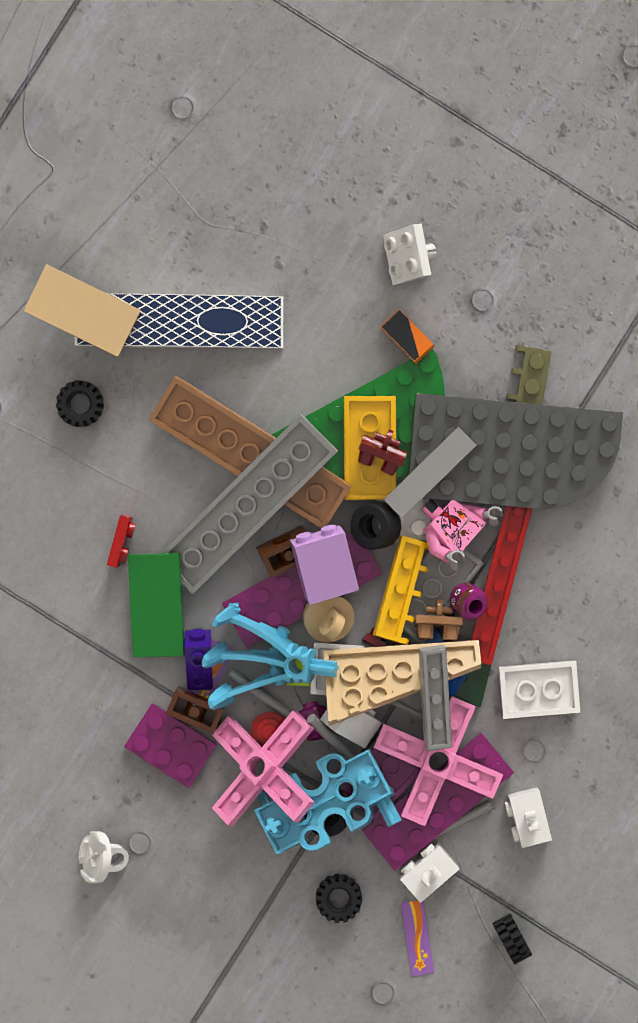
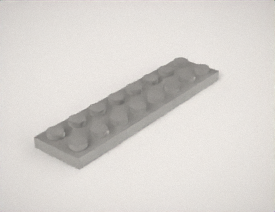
(250, 501)

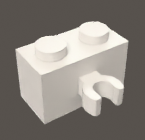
(357, 729)
(529, 817)
(428, 871)

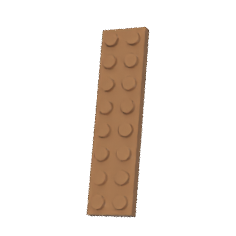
(237, 443)

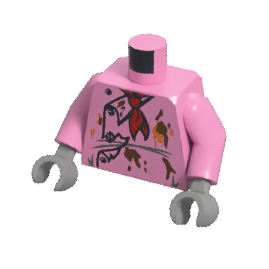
(455, 527)

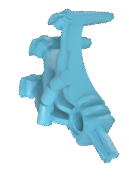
(279, 656)

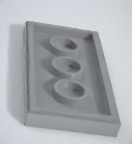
(438, 584)

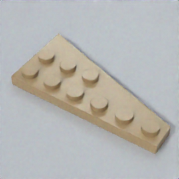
(386, 674)

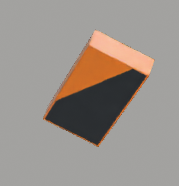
(407, 336)

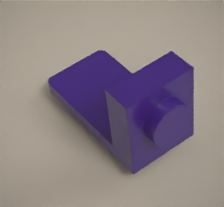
(196, 646)

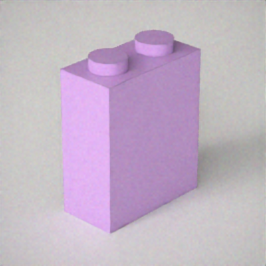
(324, 564)

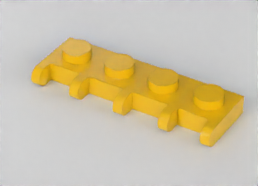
(400, 589)

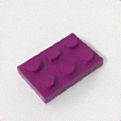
(170, 745)
(397, 773)

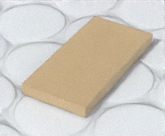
(82, 310)

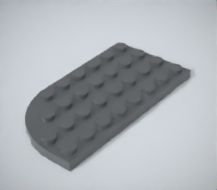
(521, 451)

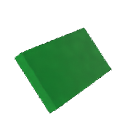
(156, 605)

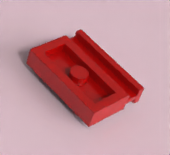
(124, 530)

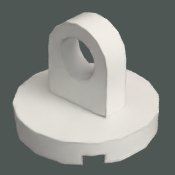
(96, 857)

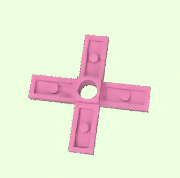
(273, 779)
(429, 781)

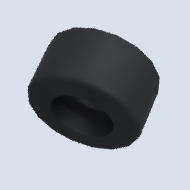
(362, 525)

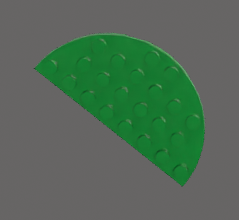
(400, 382)

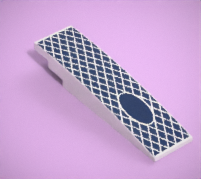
(204, 321)

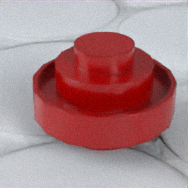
(265, 726)

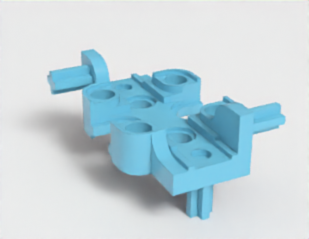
(369, 790)

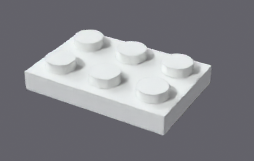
(539, 689)

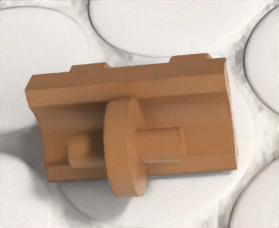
(449, 624)

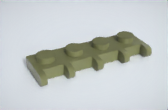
(532, 375)

